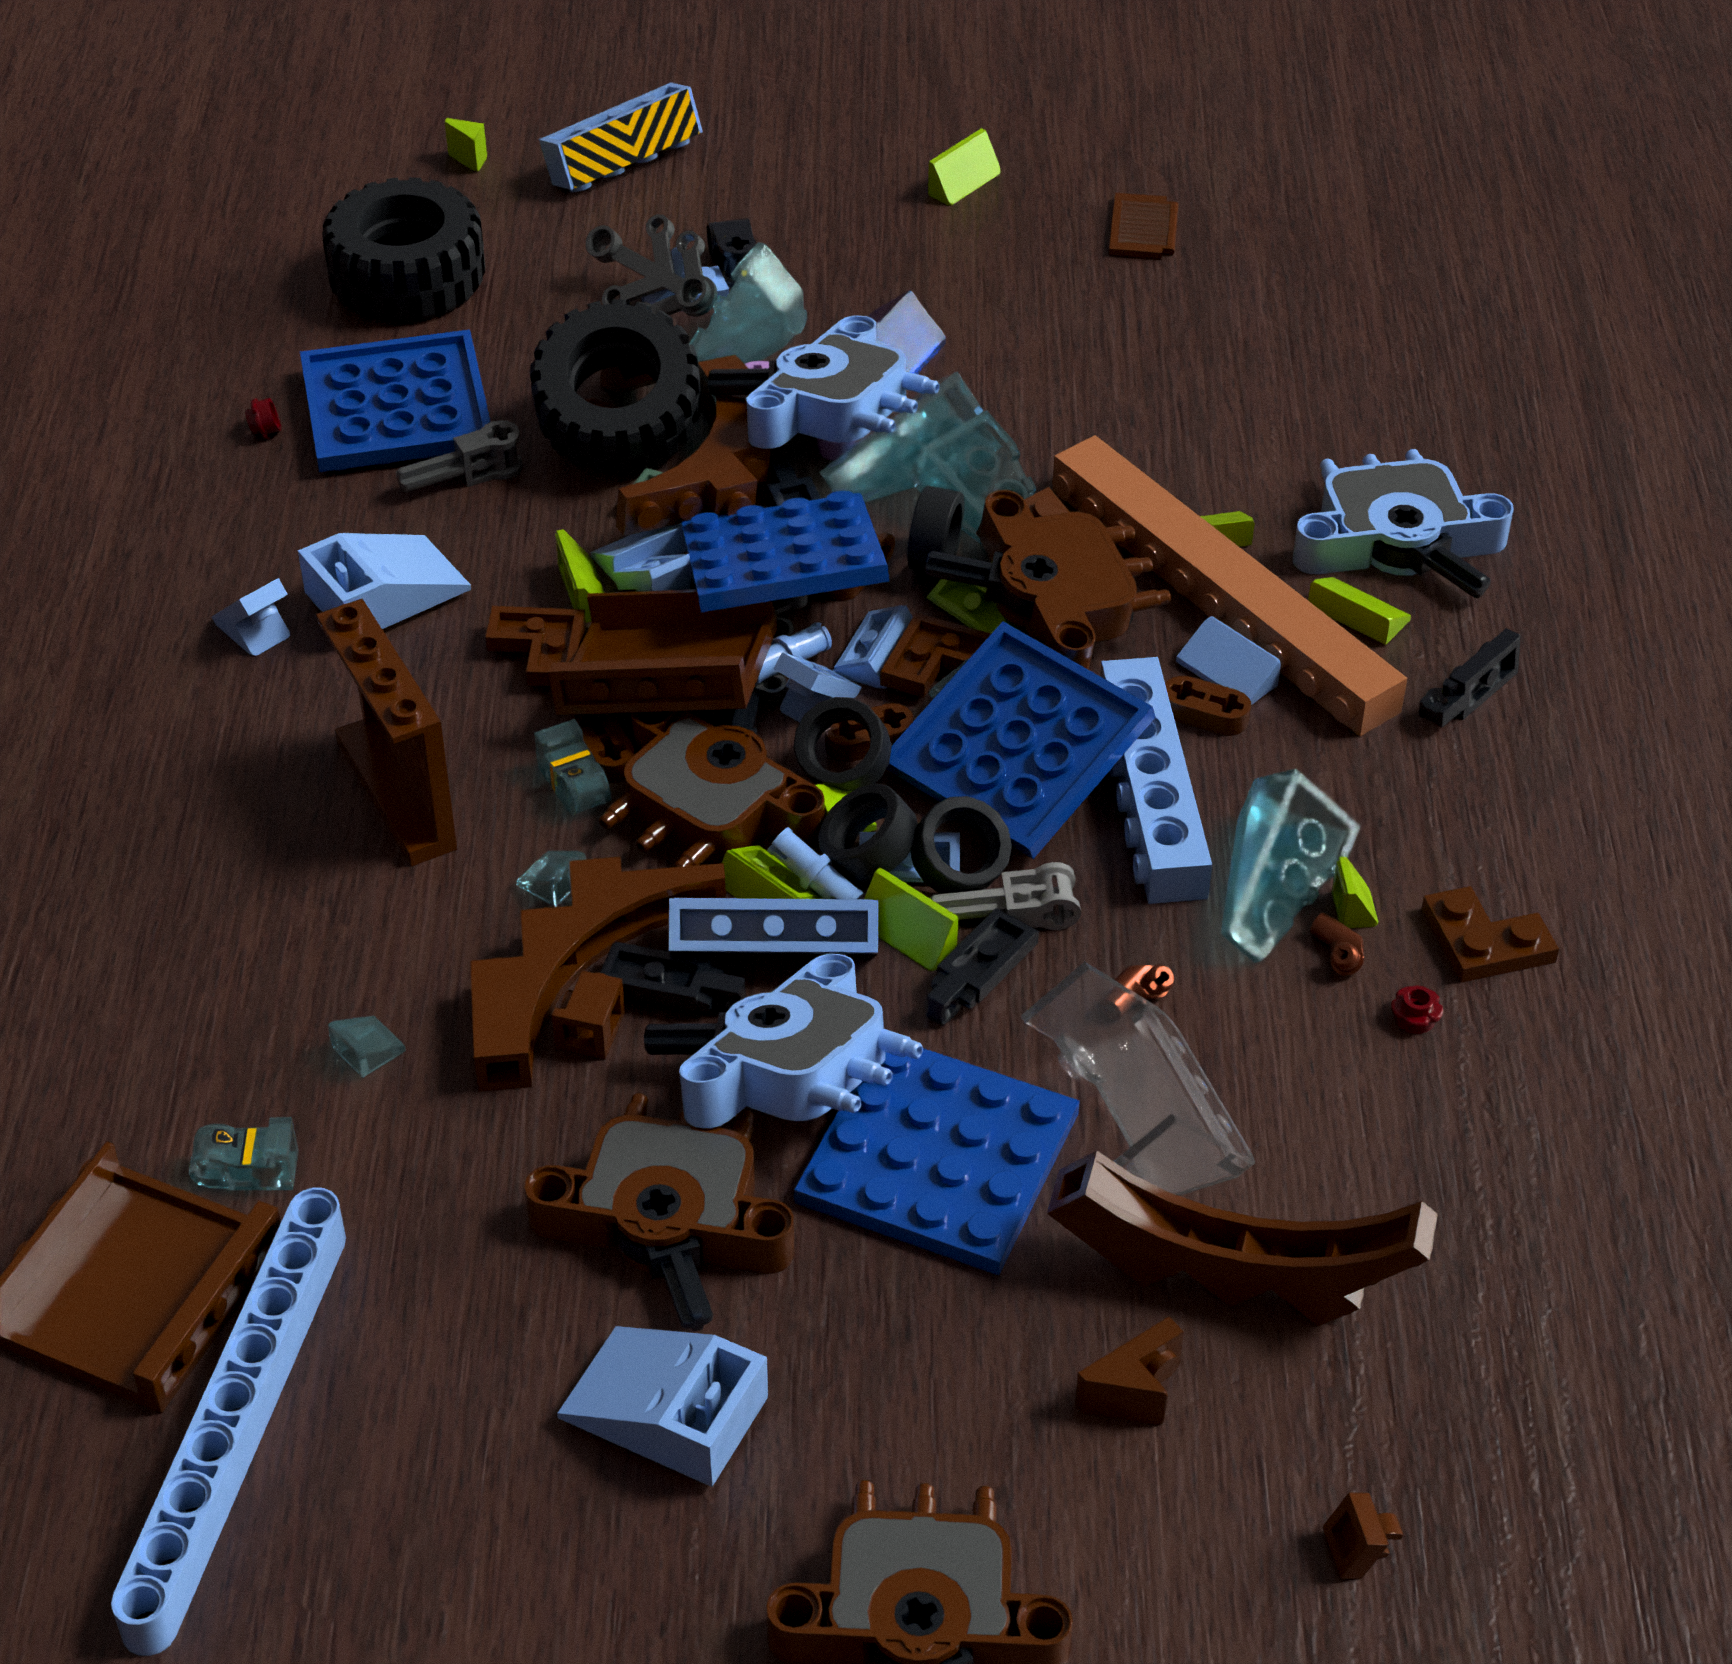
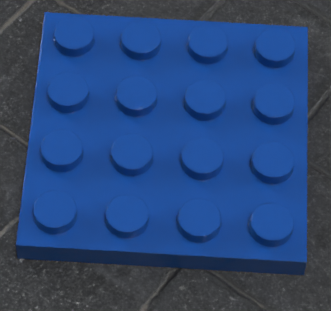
(393, 399)
(783, 551)
(1020, 735)
(940, 1157)

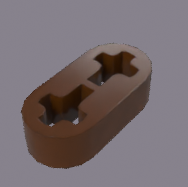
(1208, 705)
(858, 738)
(612, 741)

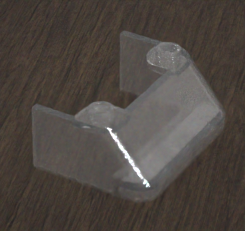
(1147, 1079)

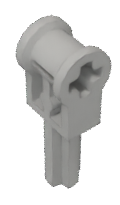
(1023, 895)

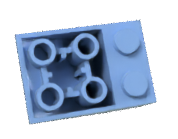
(389, 571)
(671, 1397)

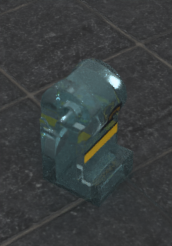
(571, 767)
(245, 1156)

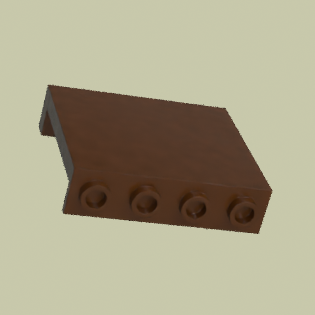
(663, 655)
(398, 741)
(130, 1280)

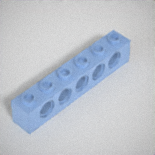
(1158, 794)

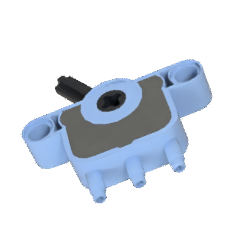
(826, 388)
(1402, 522)
(784, 1049)

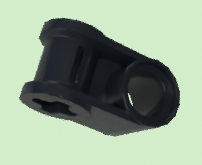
(729, 244)

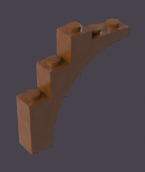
(711, 480)
(558, 943)
(1232, 1254)

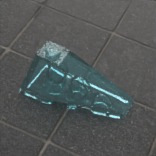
(757, 314)
(883, 461)
(974, 461)
(1281, 858)

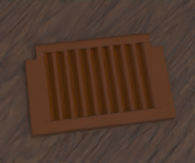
(1143, 226)

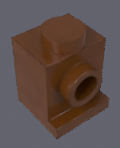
(589, 1015)

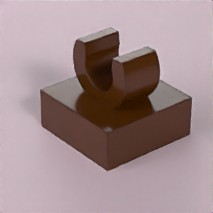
(1359, 1535)

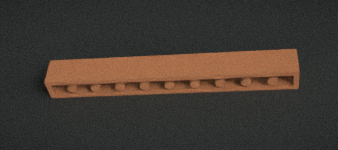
(1232, 586)

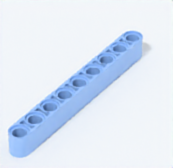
(292, 1289)

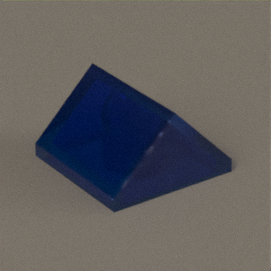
(910, 328)

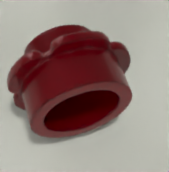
(263, 417)
(1416, 1009)

